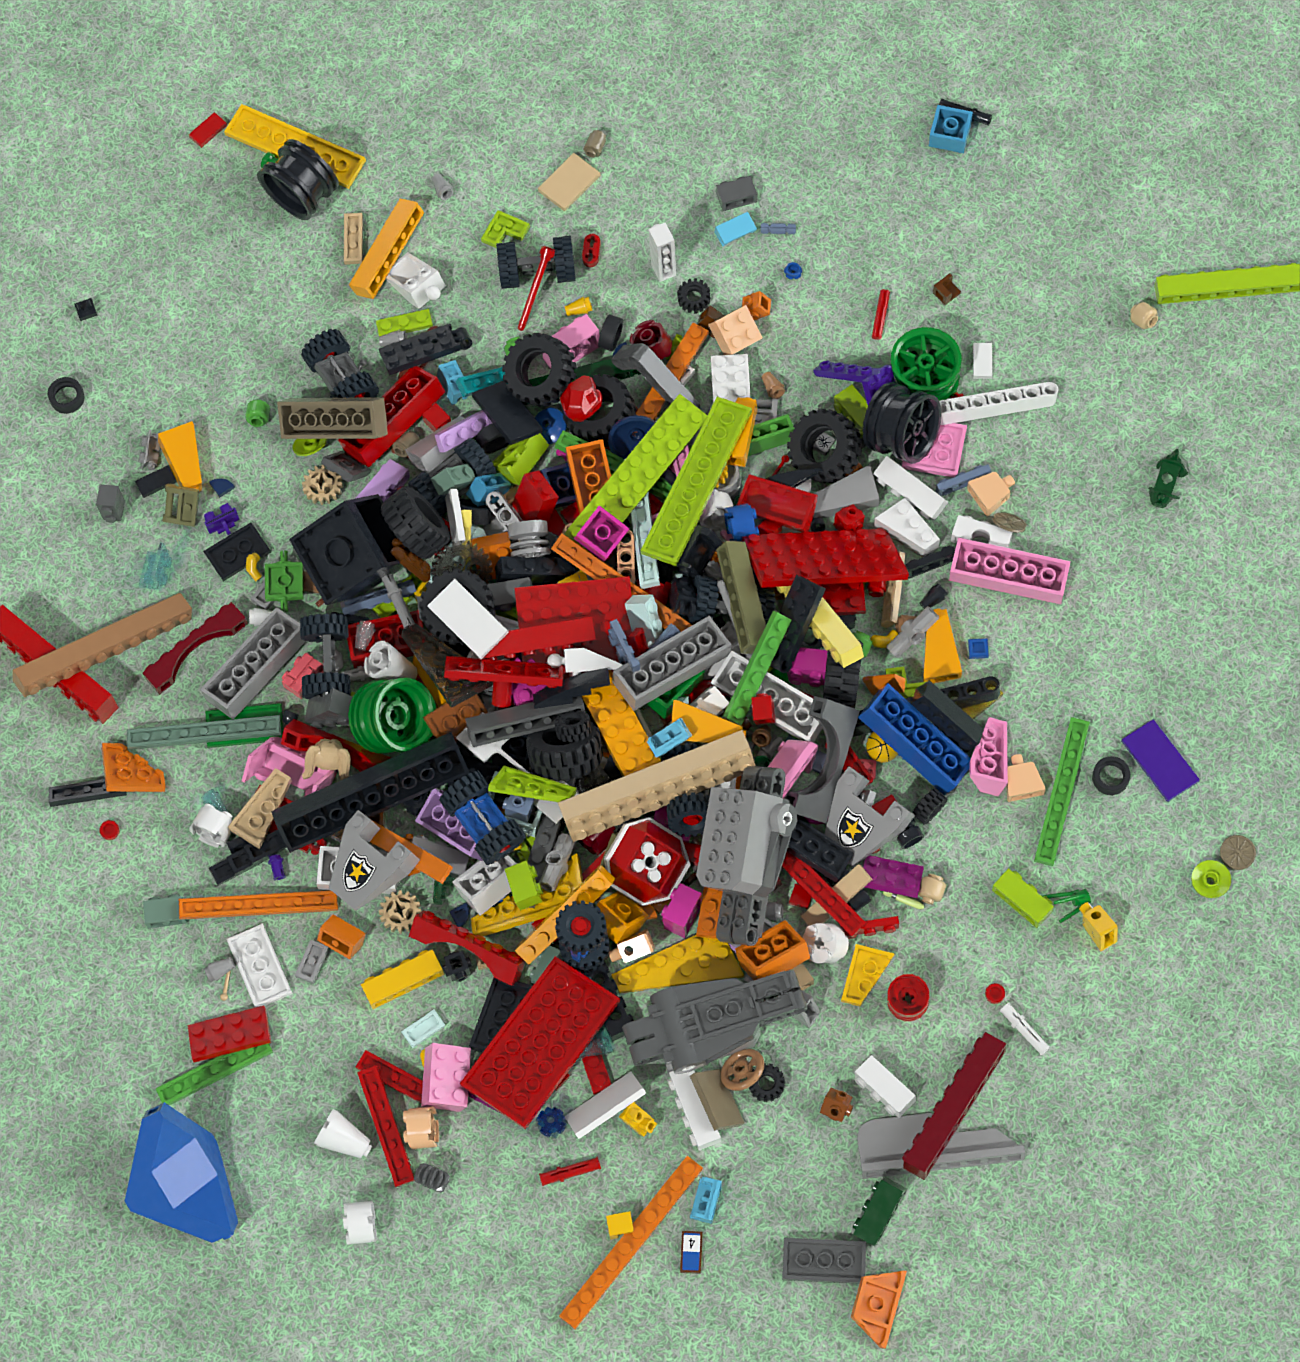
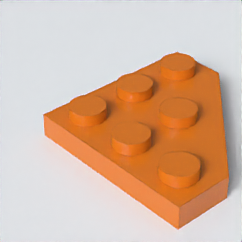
(126, 773)

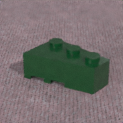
(878, 1210)

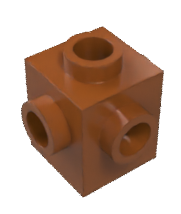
(837, 1105)

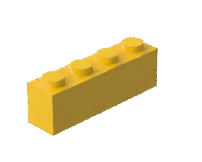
(402, 979)

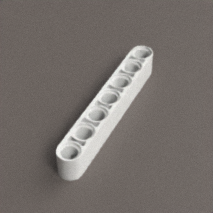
(998, 402)

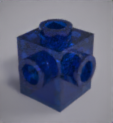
(554, 1128)

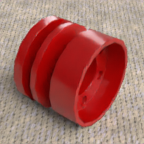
(910, 986)

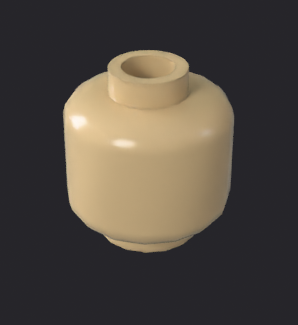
(1144, 315)
(932, 889)

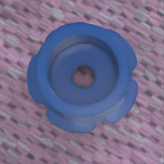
(793, 267)

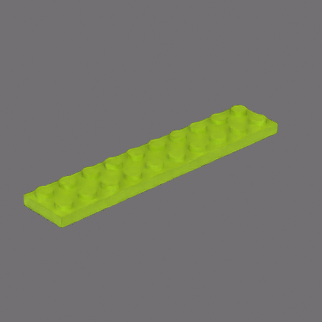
(645, 463)
(696, 481)

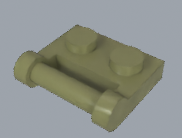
(186, 505)

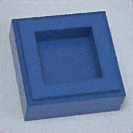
(978, 648)

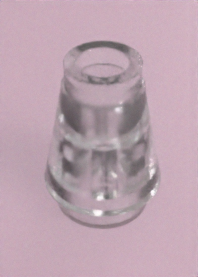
(364, 634)

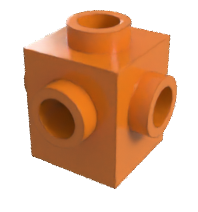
(757, 304)

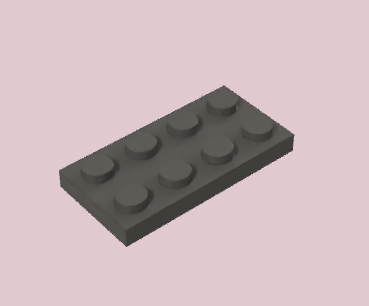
(823, 1260)

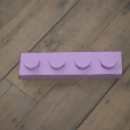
(461, 431)

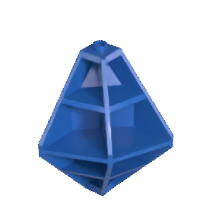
(180, 1177)

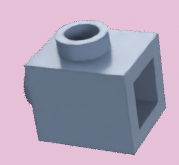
(518, 807)

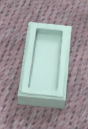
(423, 1028)

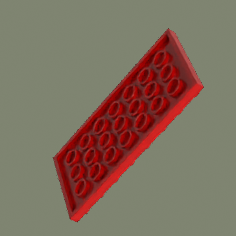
(825, 557)
(540, 1042)

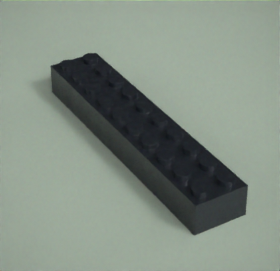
(370, 791)

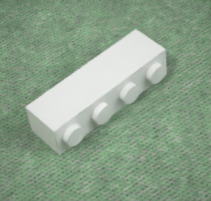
(662, 252)
(910, 487)
(694, 1113)

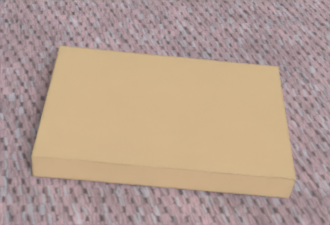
(569, 182)

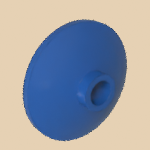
(556, 424)

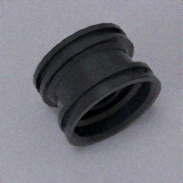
(298, 179)
(901, 422)

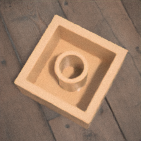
(735, 331)

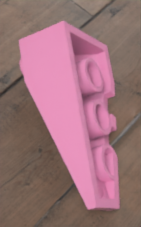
(989, 758)

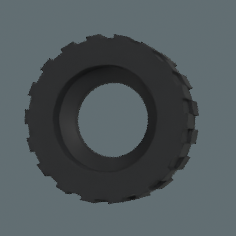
(480, 514)

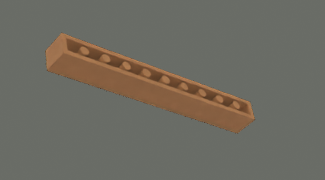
(101, 645)

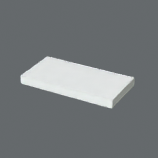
(468, 619)
(259, 966)
(605, 1105)

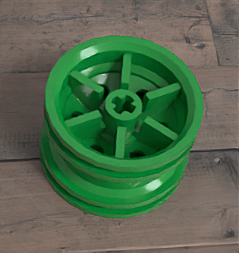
(924, 342)
(390, 707)

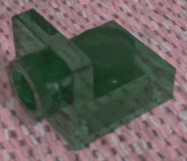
(440, 891)

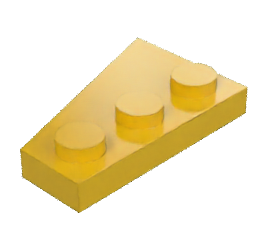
(864, 972)

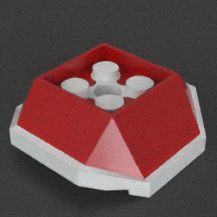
(627, 861)

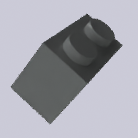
(736, 193)
(110, 503)

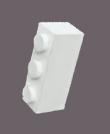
(884, 1087)

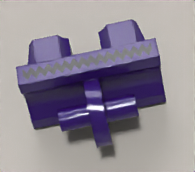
(223, 521)

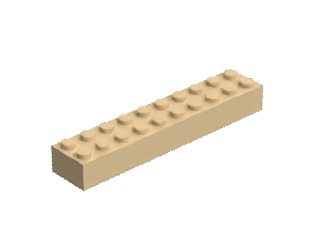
(656, 786)

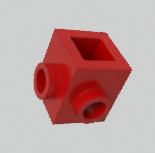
(849, 518)

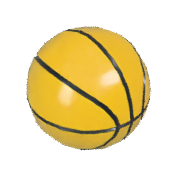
(879, 749)

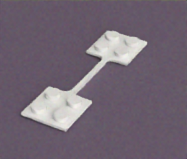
(484, 752)

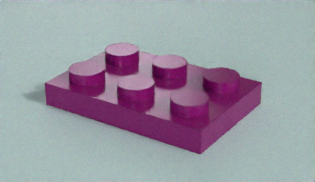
(893, 876)

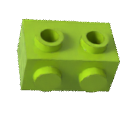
(523, 885)

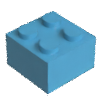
(950, 129)

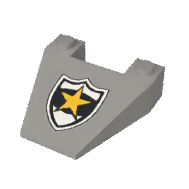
(858, 824)
(363, 871)

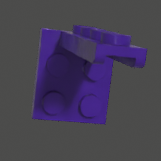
(870, 377)

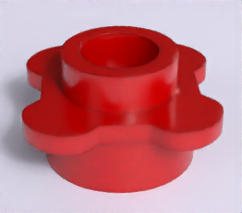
(315, 848)

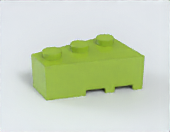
(520, 458)

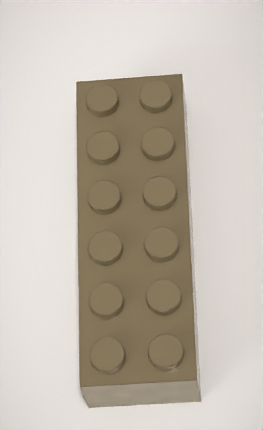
(332, 418)

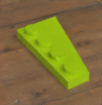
(524, 784)

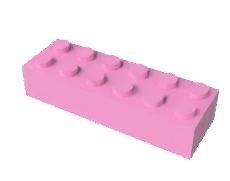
(1009, 571)

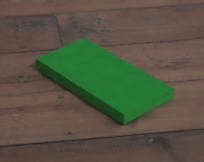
(247, 712)

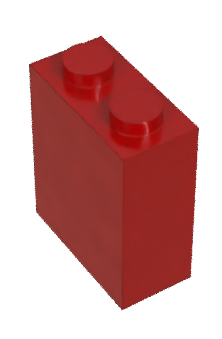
(535, 497)

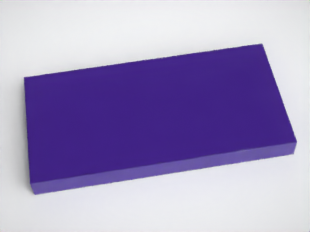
(1160, 760)

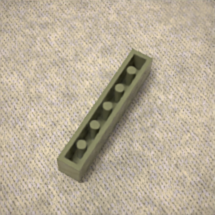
(742, 593)

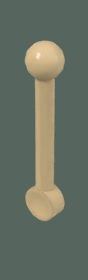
(224, 996)

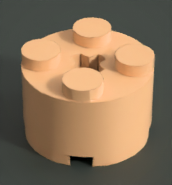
(421, 1127)

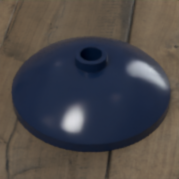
(622, 436)

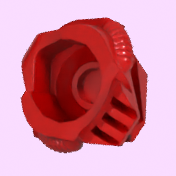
(581, 399)

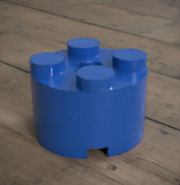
(740, 521)

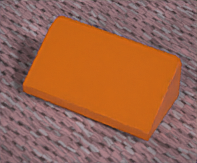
(875, 683)

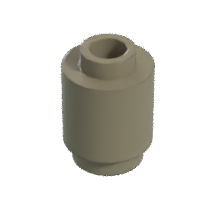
(595, 144)
(404, 442)

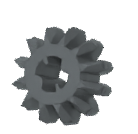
(431, 1177)

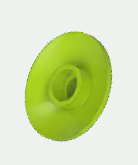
(307, 447)
(1215, 871)

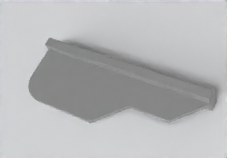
(886, 1140)

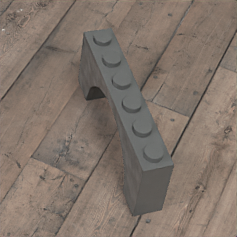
(838, 724)

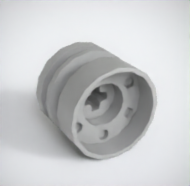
(528, 537)

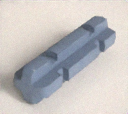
(778, 228)

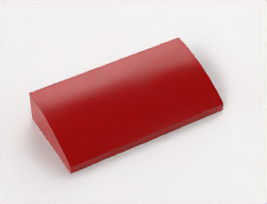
(779, 503)

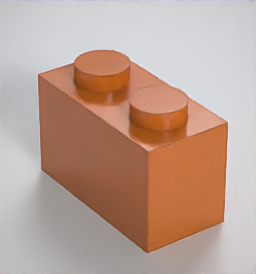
(341, 936)

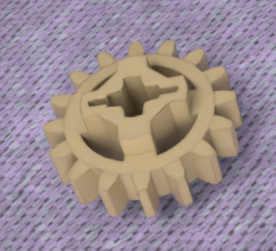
(329, 488)
(391, 915)

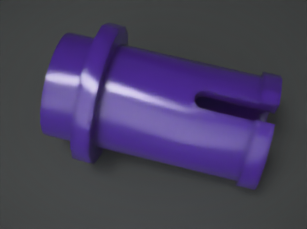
(277, 867)

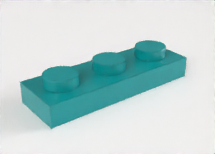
(478, 381)

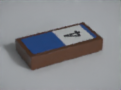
(691, 1252)

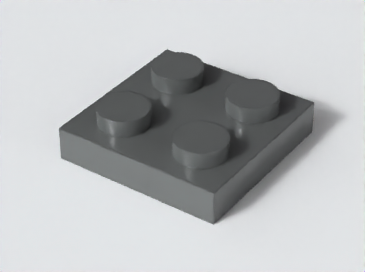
(345, 466)

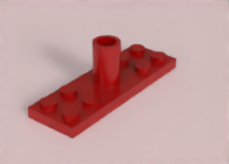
(503, 675)

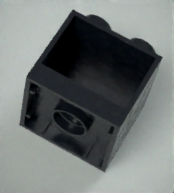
(347, 549)

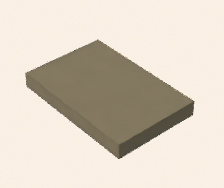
(716, 1100)

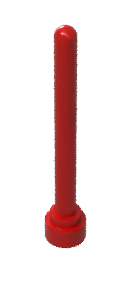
(546, 255)

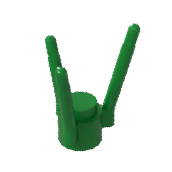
(1077, 897)

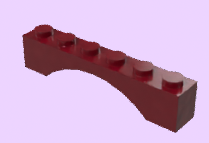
(224, 623)

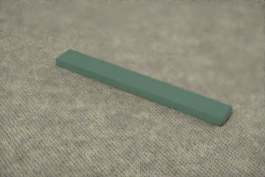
(203, 732)

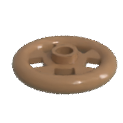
(742, 1069)

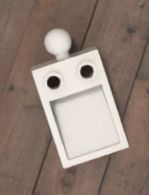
(415, 280)
(580, 660)

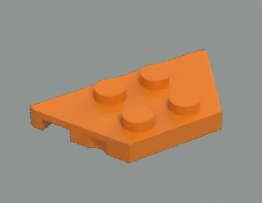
(877, 1304)

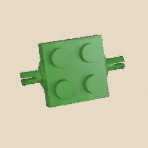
(284, 581)

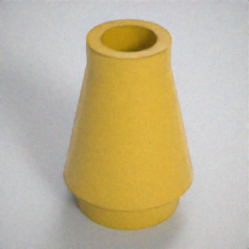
(578, 307)

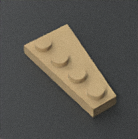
(256, 816)

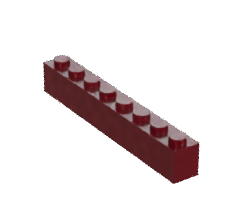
(954, 1106)

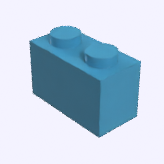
(486, 484)

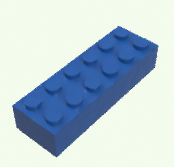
(915, 739)

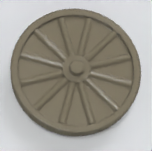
(1009, 522)
(1237, 852)

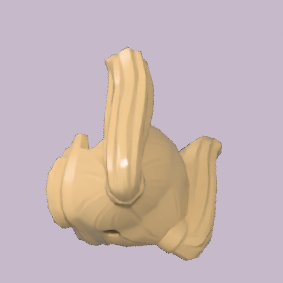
(327, 756)

